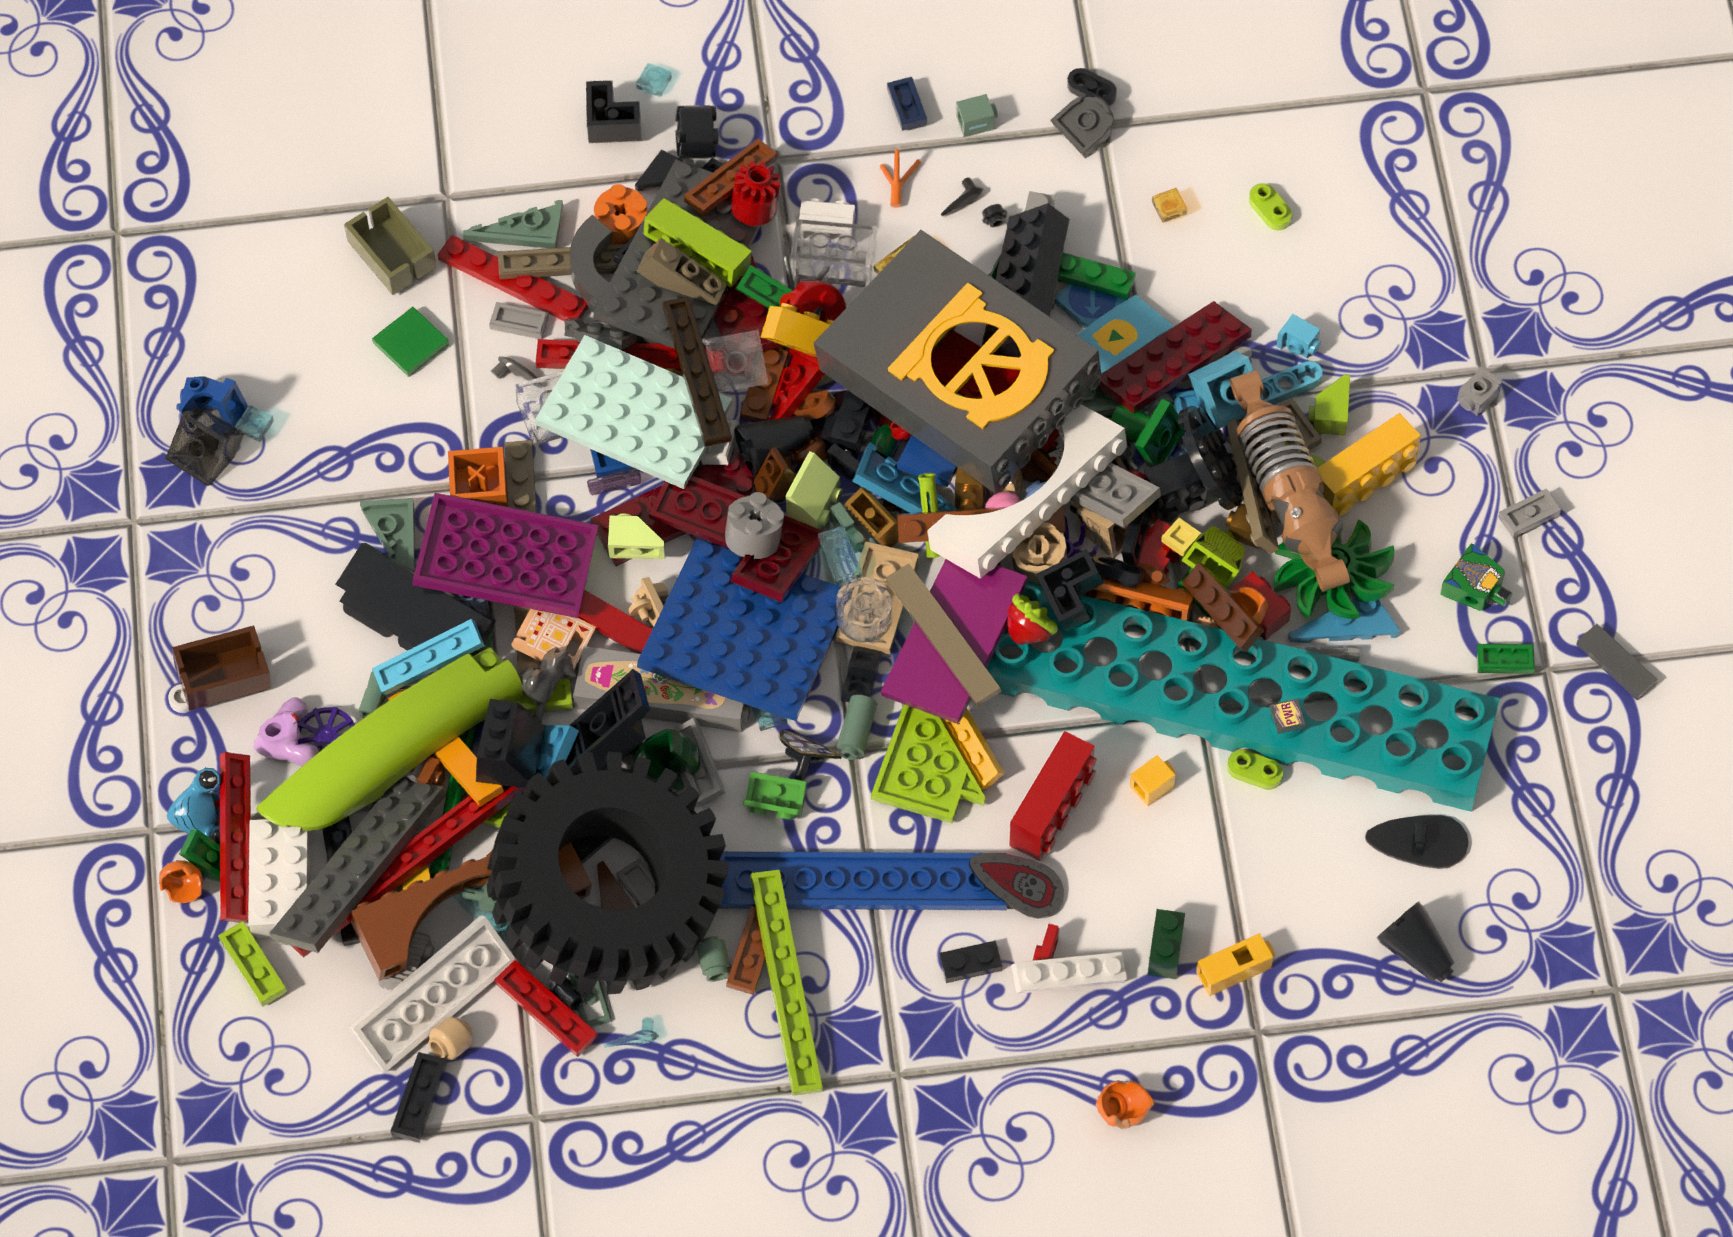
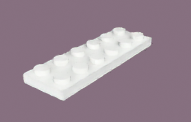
(432, 993)

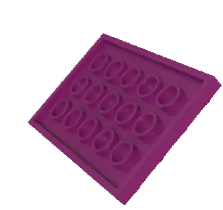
(505, 555)

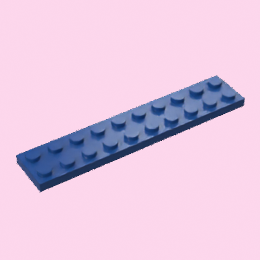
(861, 880)

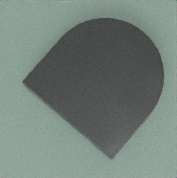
(1085, 123)

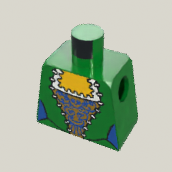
(1476, 581)

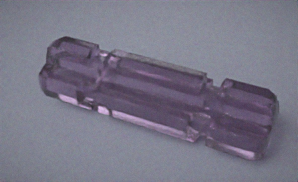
(614, 481)

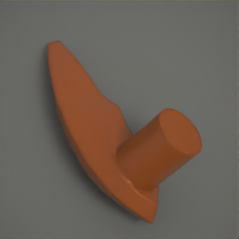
(1154, 575)

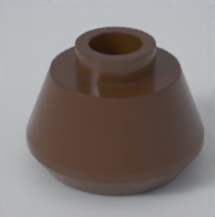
(815, 446)

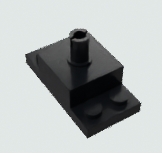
(612, 721)

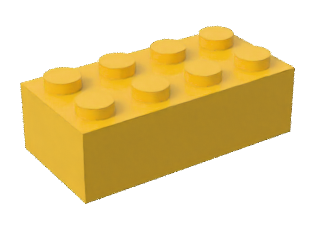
(1370, 463)

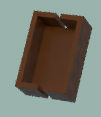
(221, 667)

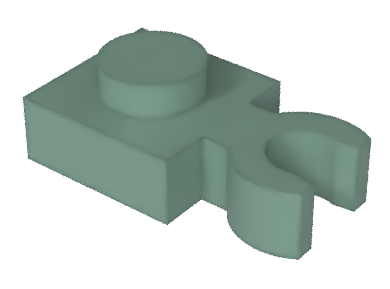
(842, 517)

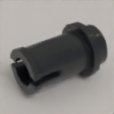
(567, 994)

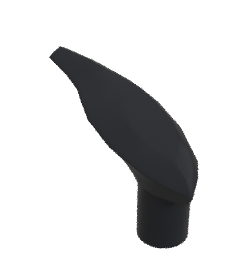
(971, 192)

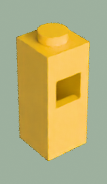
(1235, 964)

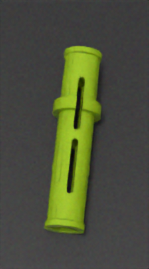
(928, 484)

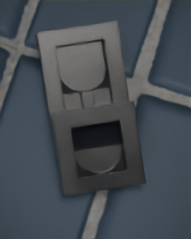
(861, 673)

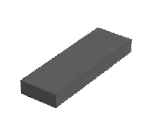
(1616, 661)

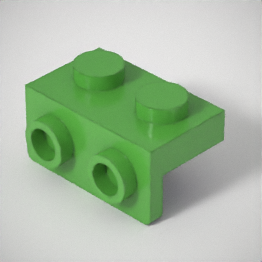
(775, 794)

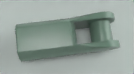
(372, 697)

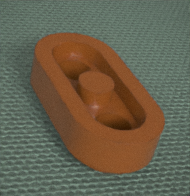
(816, 405)

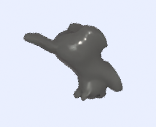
(542, 681)

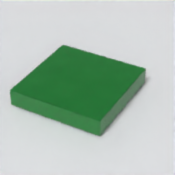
(410, 341)

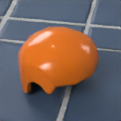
(181, 881)

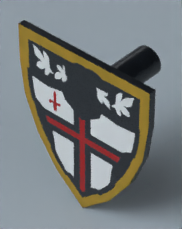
(802, 750)

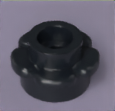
(994, 215)

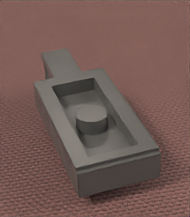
(611, 336)

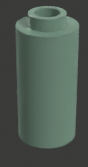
(856, 727)

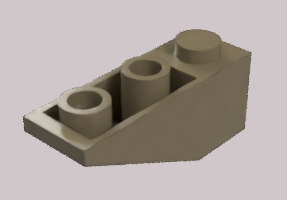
(679, 273)

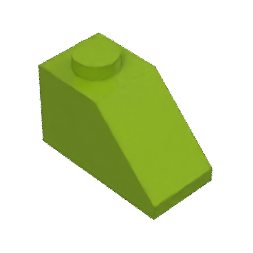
(1331, 408)

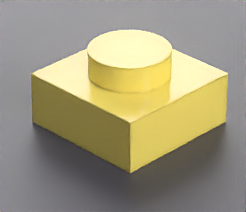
(1180, 537)

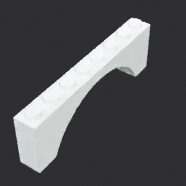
(985, 539)

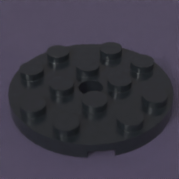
(1210, 456)

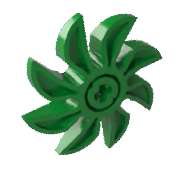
(1362, 570)

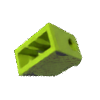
(1218, 552)

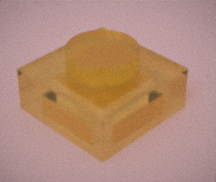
(1169, 205)

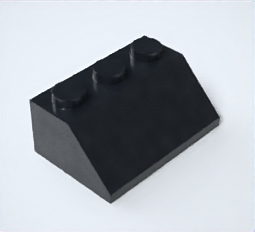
(509, 745)

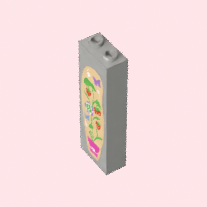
(666, 697)

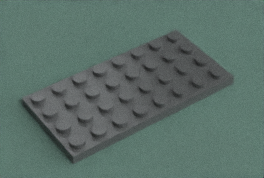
(636, 302)

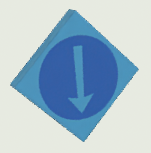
(1085, 304)

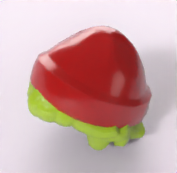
(1028, 622)

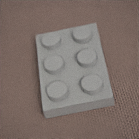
(1117, 495)

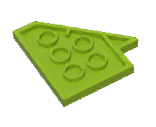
(924, 769)

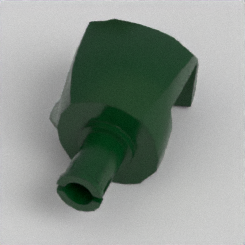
(671, 751)

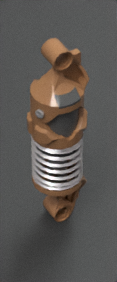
(1289, 482)

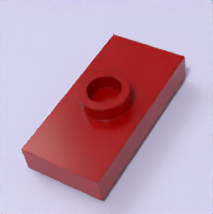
(1049, 944)

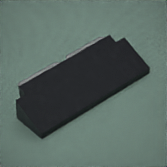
(385, 600)

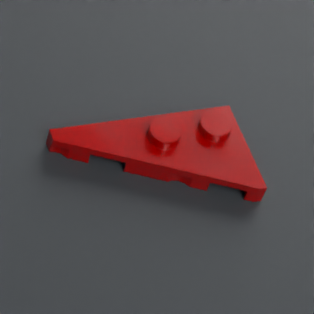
(795, 383)

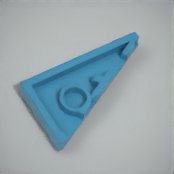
(1372, 622)

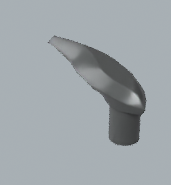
(516, 368)

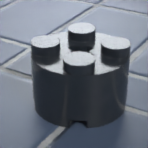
(696, 131)

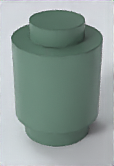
(713, 959)

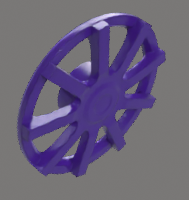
(324, 733)

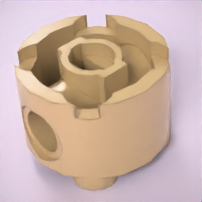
(1039, 552)

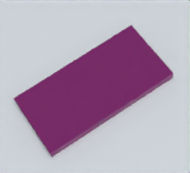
(979, 614)

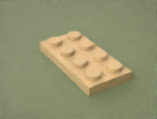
(878, 563)

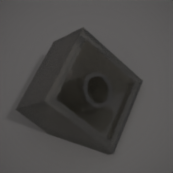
(203, 445)

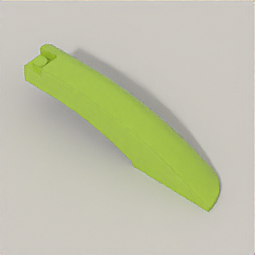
(391, 742)

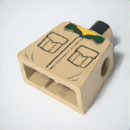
(1100, 530)

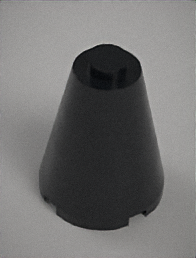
(758, 438)
(1418, 943)

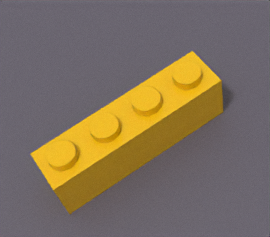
(793, 329)

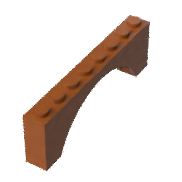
(390, 923)

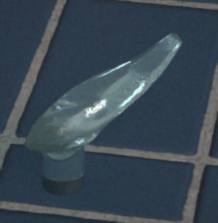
(637, 1038)

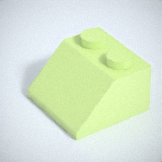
(813, 492)

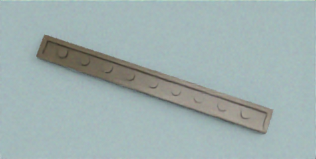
(521, 496)

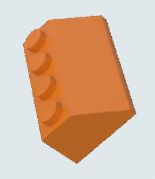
(1148, 597)

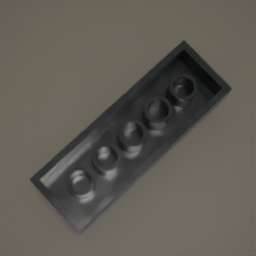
(1031, 262)

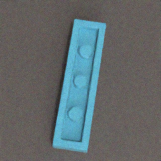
(428, 657)

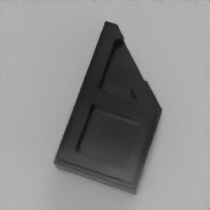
(656, 171)

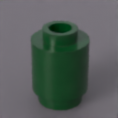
(885, 442)

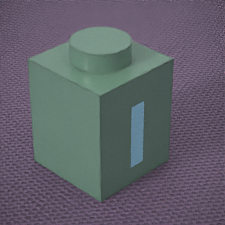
(976, 115)

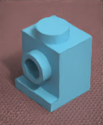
(1299, 337)

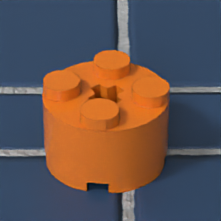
(621, 211)

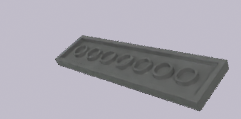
(357, 865)

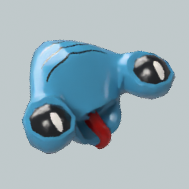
(197, 806)

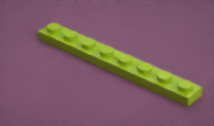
(786, 983)

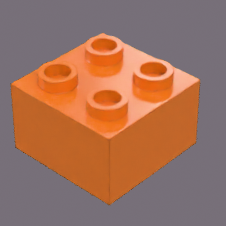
(479, 475)

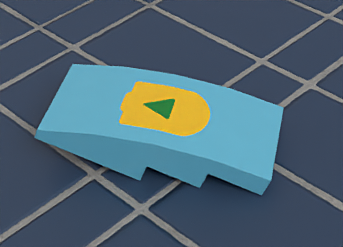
(1124, 331)

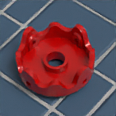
(814, 295)

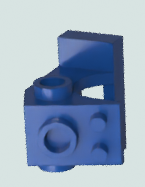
(219, 395)

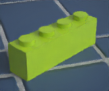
(698, 241)

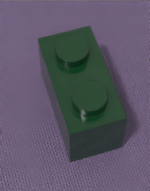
(1166, 943)

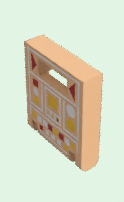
(548, 630)

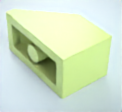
(633, 539)

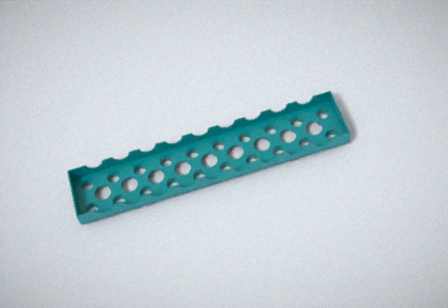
(1254, 726)

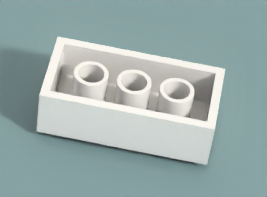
(276, 873)

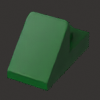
(202, 853)

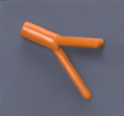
(896, 184)

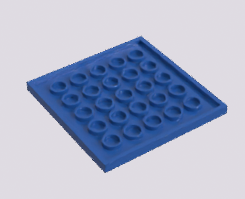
(741, 640)

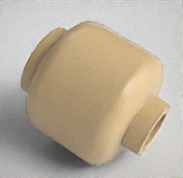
(450, 1038)

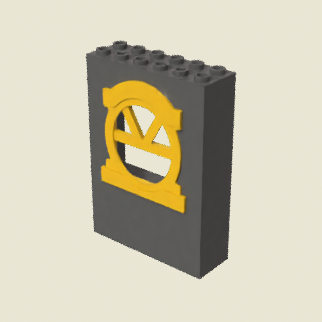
(885, 349)

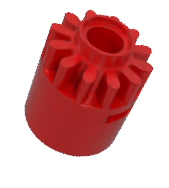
(755, 194)

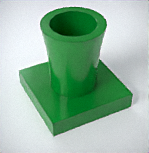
(1153, 435)

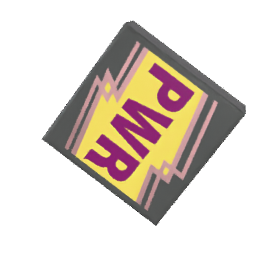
(1287, 716)

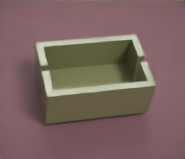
(391, 247)

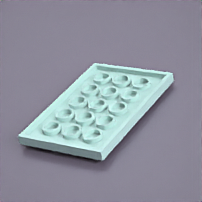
(627, 412)

